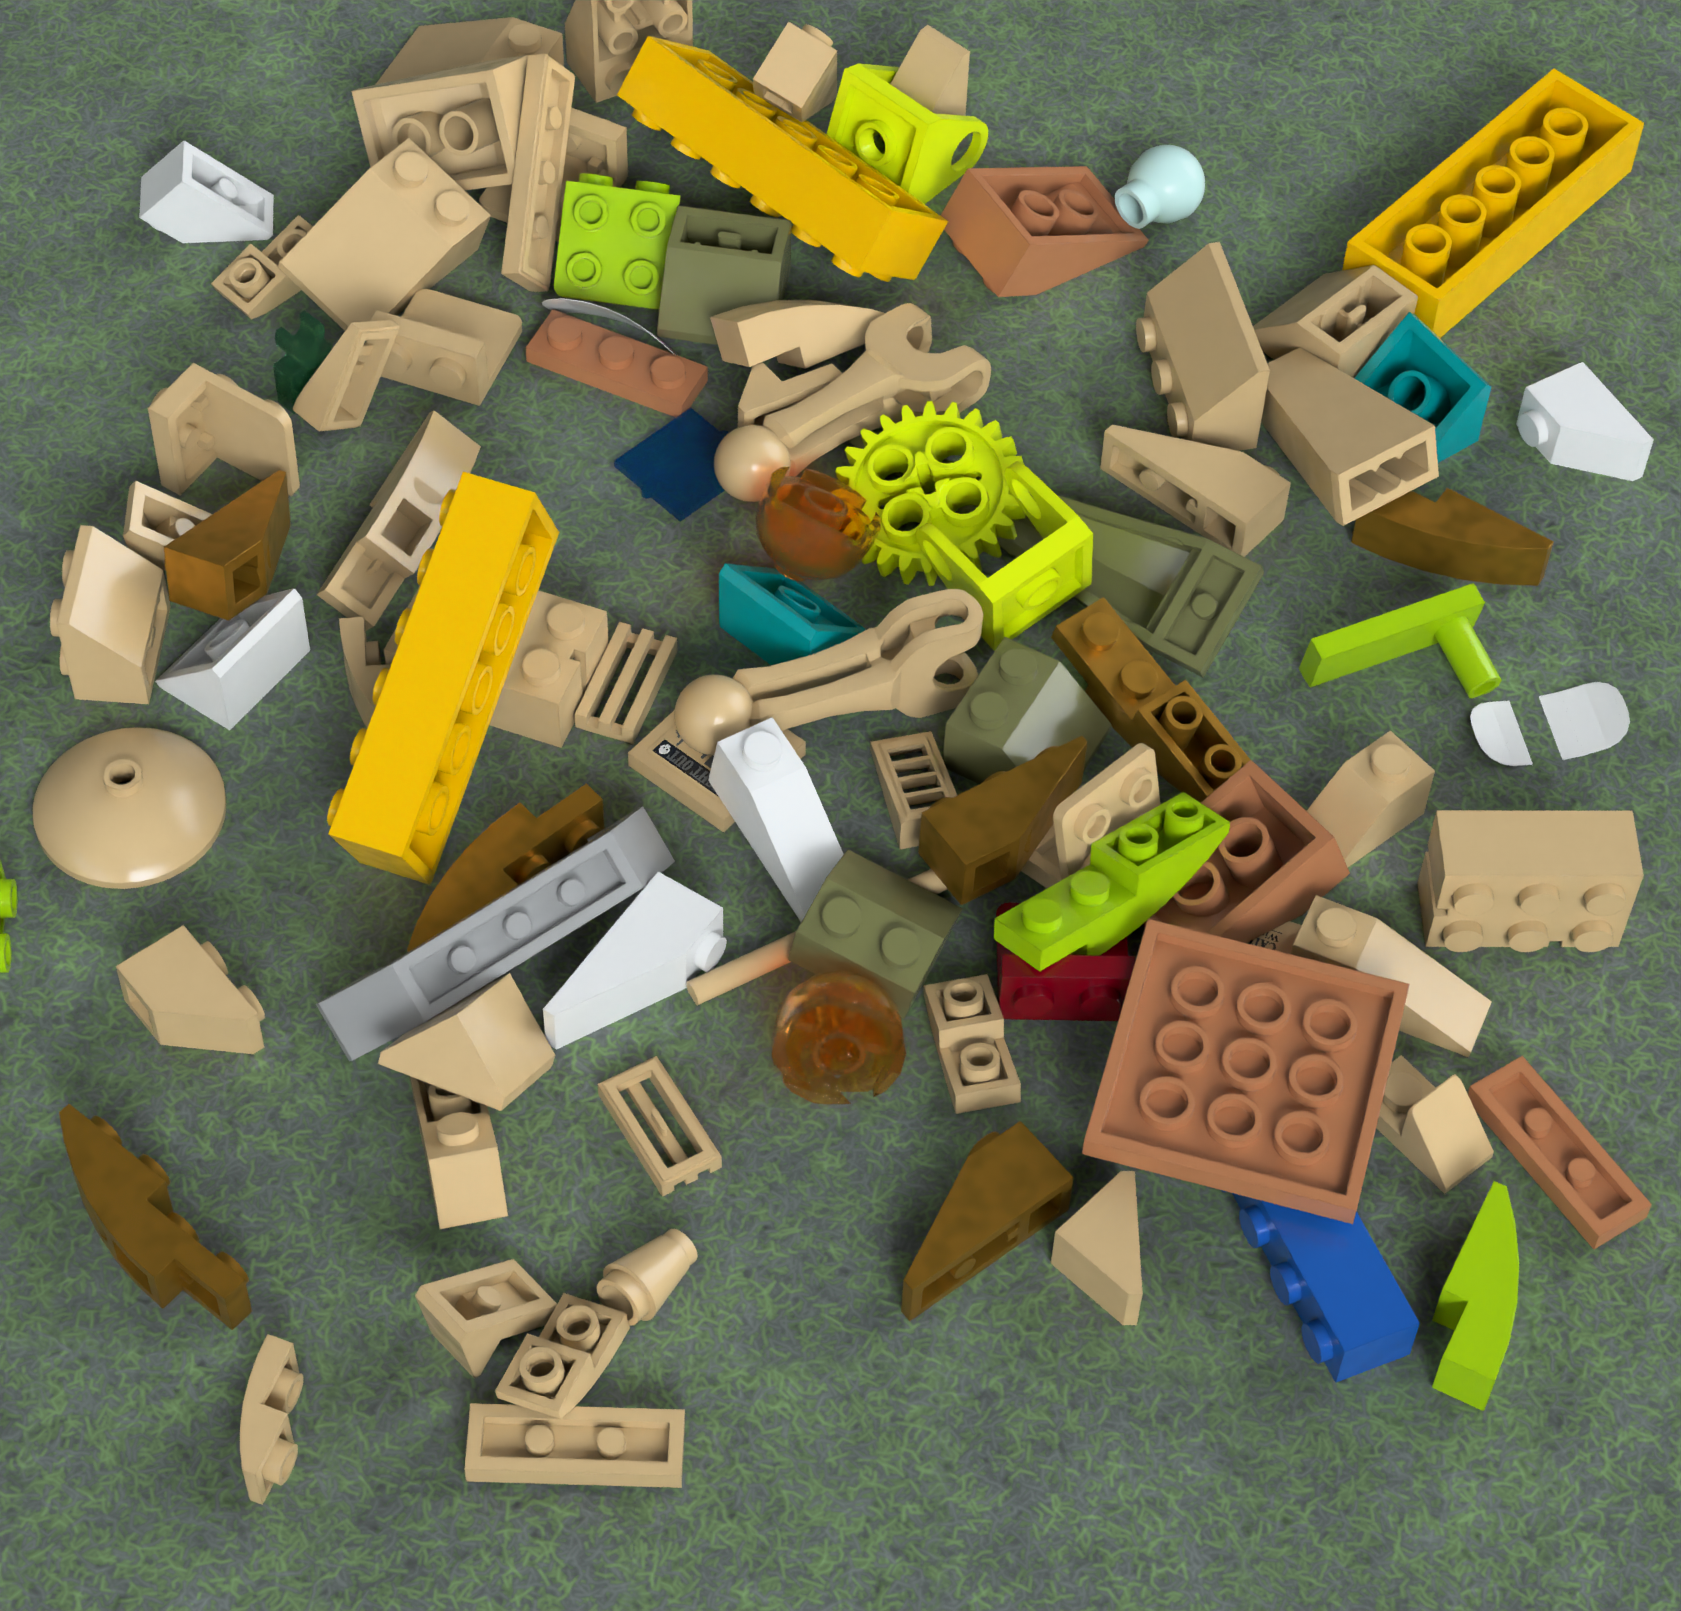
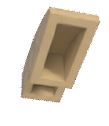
(792, 330)

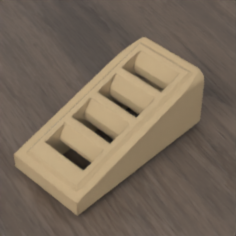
(347, 377)
(907, 821)

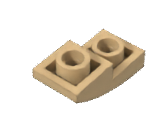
(254, 279)
(361, 664)
(972, 1044)
(566, 1359)
(265, 1429)

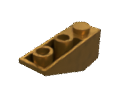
(232, 553)
(995, 827)

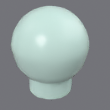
(1161, 187)

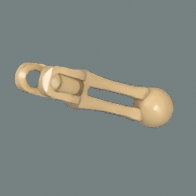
(882, 380)
(868, 672)

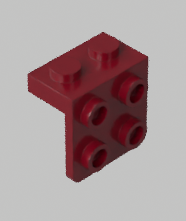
(1068, 989)

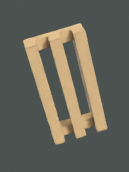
(641, 645)
(683, 1168)

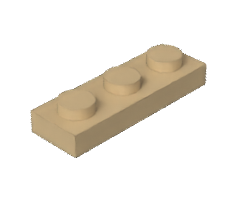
(580, 1449)

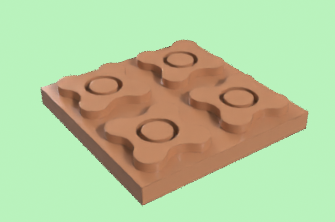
(1247, 1071)

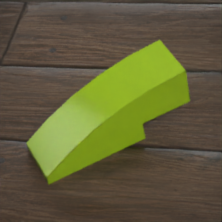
(1480, 1303)

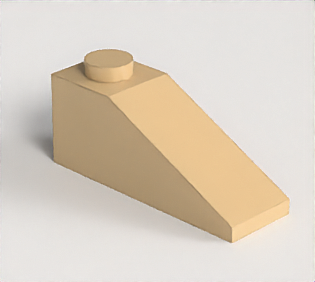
(1200, 484)
(1437, 1003)

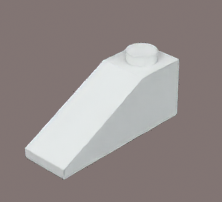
(776, 810)
(640, 960)

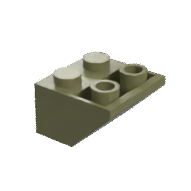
(720, 265)

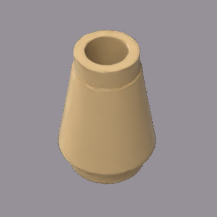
(647, 1276)

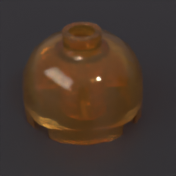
(813, 525)
(838, 1028)

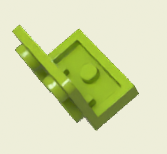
(614, 241)

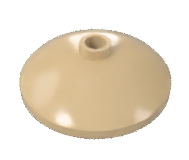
(135, 829)

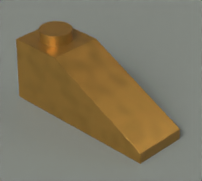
(996, 1203)

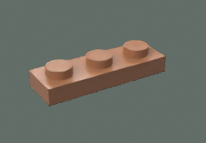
(616, 364)
(1558, 1152)

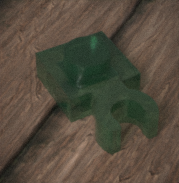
(302, 358)

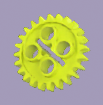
(918, 449)

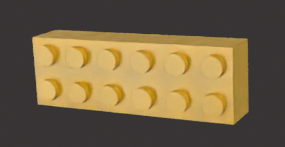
(781, 161)
(1500, 198)
(443, 678)

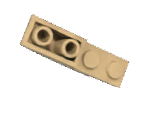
(400, 522)

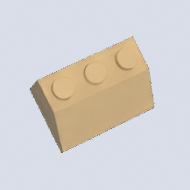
(1205, 353)

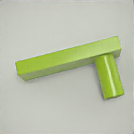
(1439, 619)

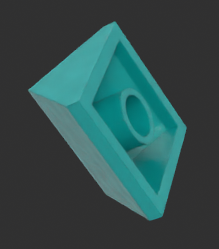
(1430, 382)
(778, 615)

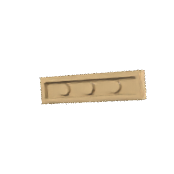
(538, 173)

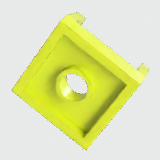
(915, 139)
(1033, 581)

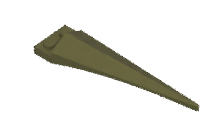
(1164, 583)

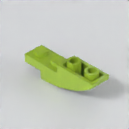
(1120, 889)

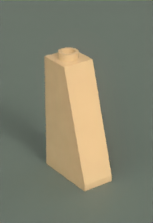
(1345, 436)

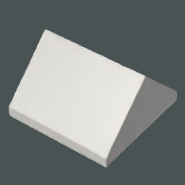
(240, 658)

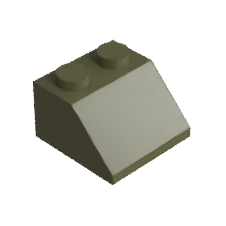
(1016, 712)
(874, 927)

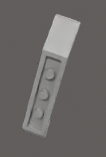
(496, 936)

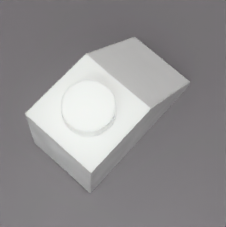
(204, 200)
(1583, 425)

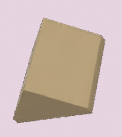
(477, 1048)

